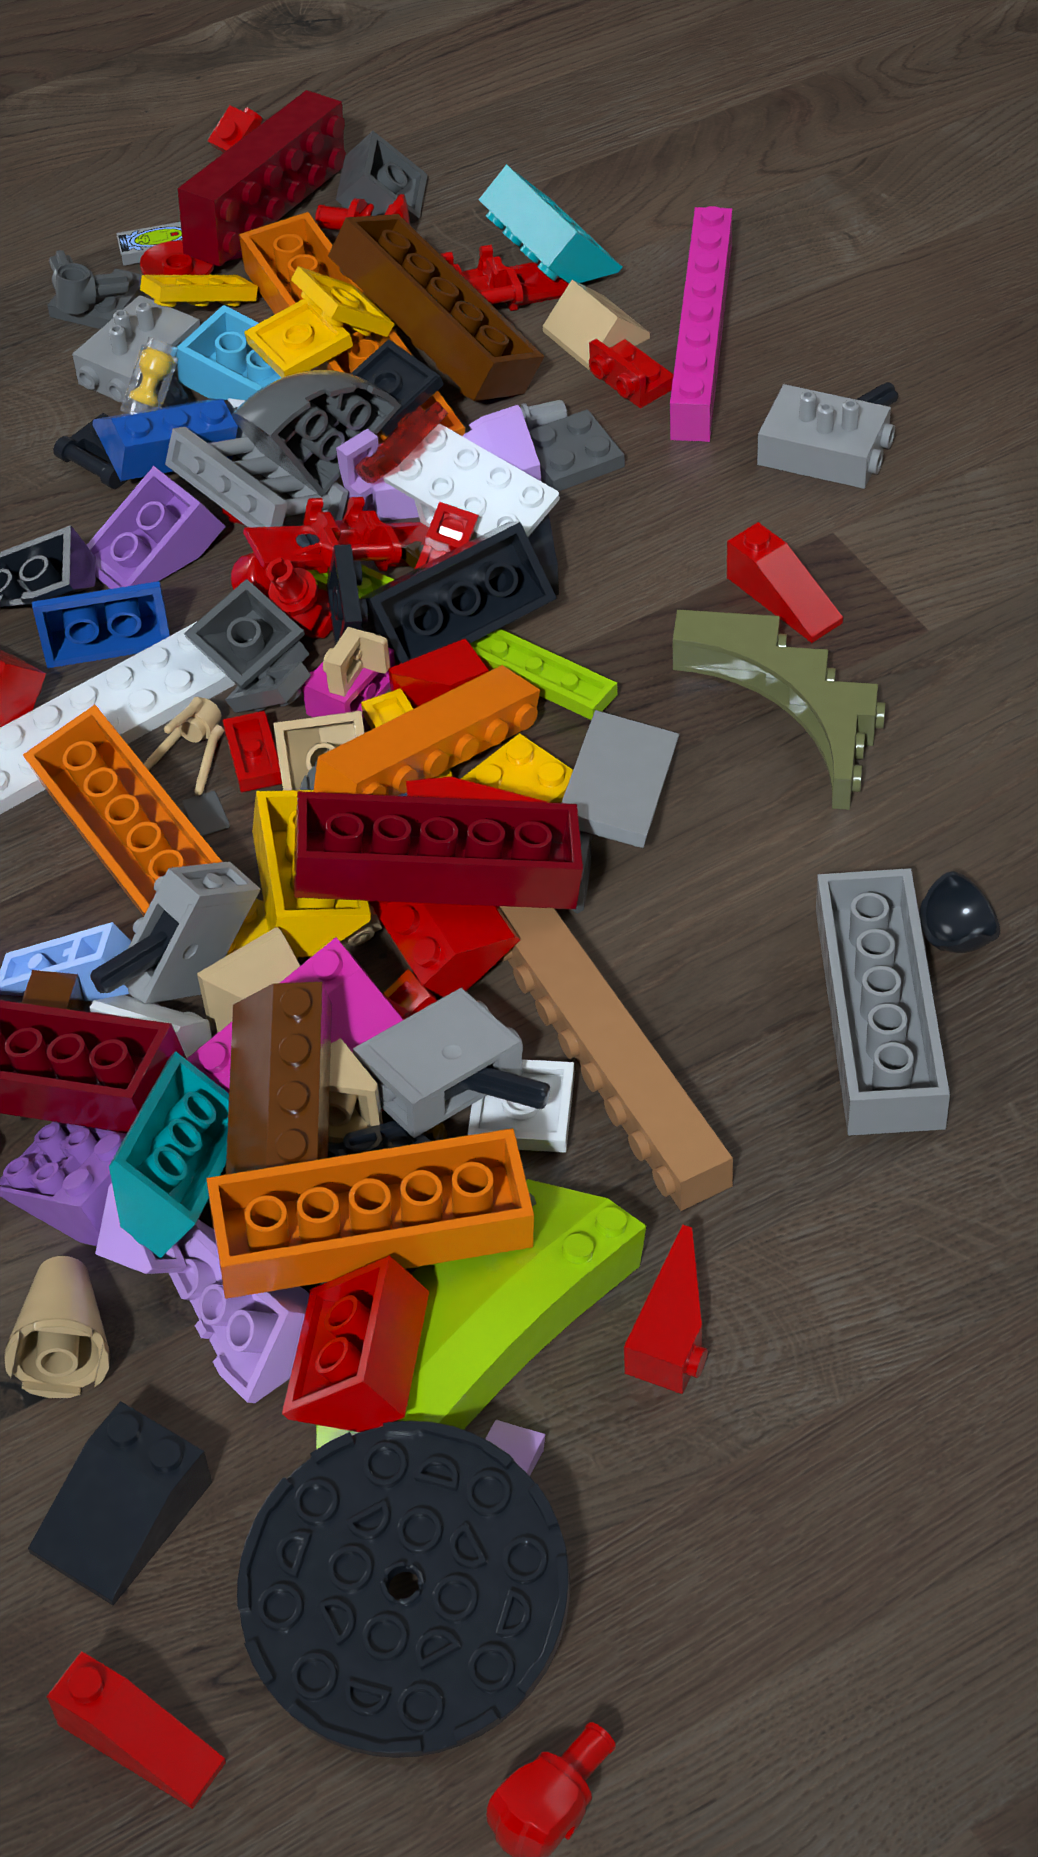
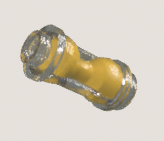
(156, 363)

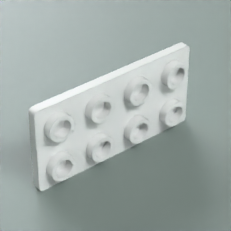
(472, 479)

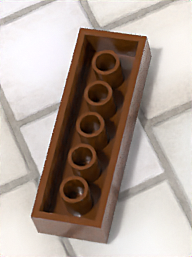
(435, 306)

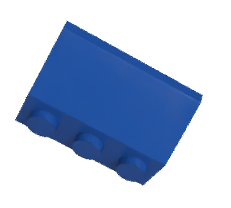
(143, 437)
(101, 624)

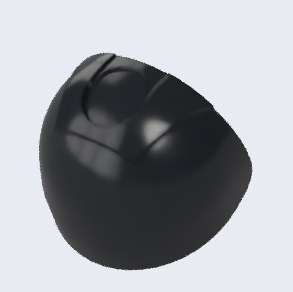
(957, 915)

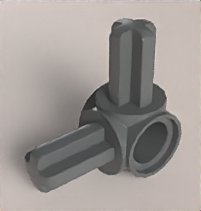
(78, 287)

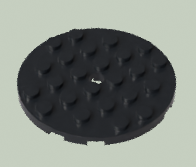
(417, 1668)

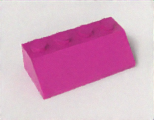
(357, 1009)

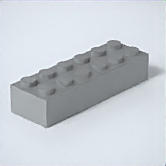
(881, 1003)

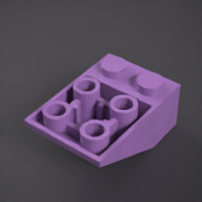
(64, 1178)

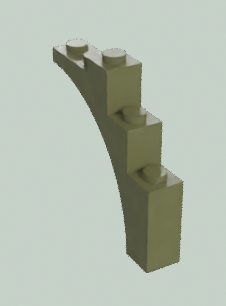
(756, 656)

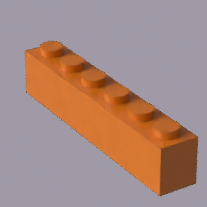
(431, 736)

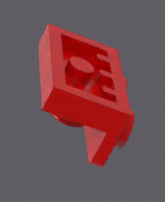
(629, 371)

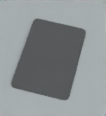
(206, 813)

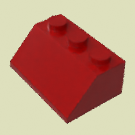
(447, 942)
(358, 1349)

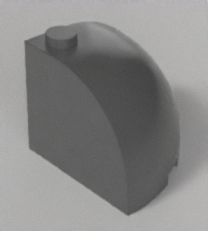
(308, 417)

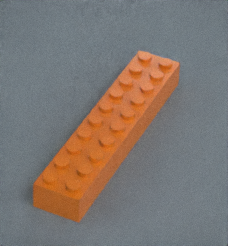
(271, 260)

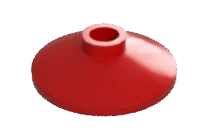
(169, 259)

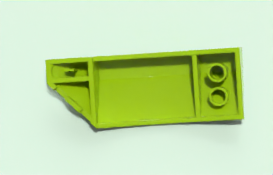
(504, 1307)

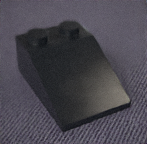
(120, 1502)

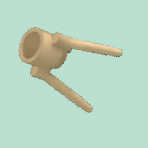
(194, 723)

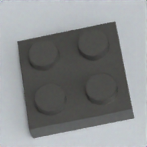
(575, 450)

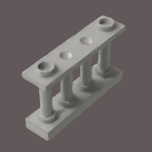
(234, 488)

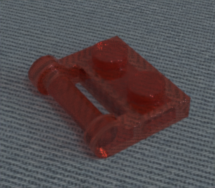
(400, 443)

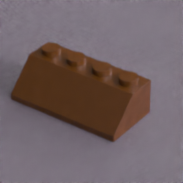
(279, 1077)

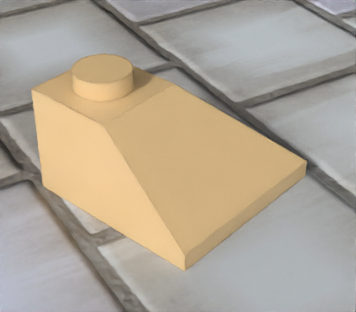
(305, 739)
(243, 974)

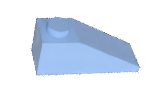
(70, 954)

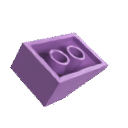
(152, 533)

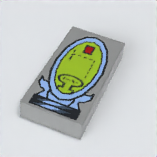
(136, 242)

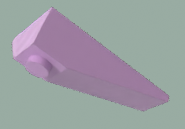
(500, 433)
(250, 1333)

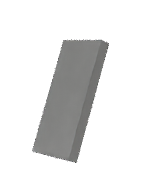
(620, 777)

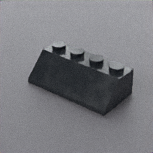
(461, 594)

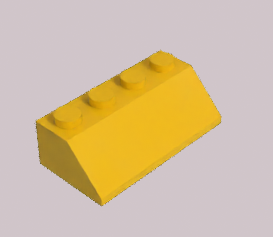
(304, 922)

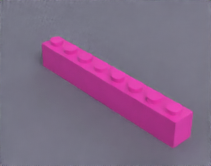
(701, 325)

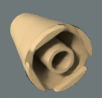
(58, 1333)

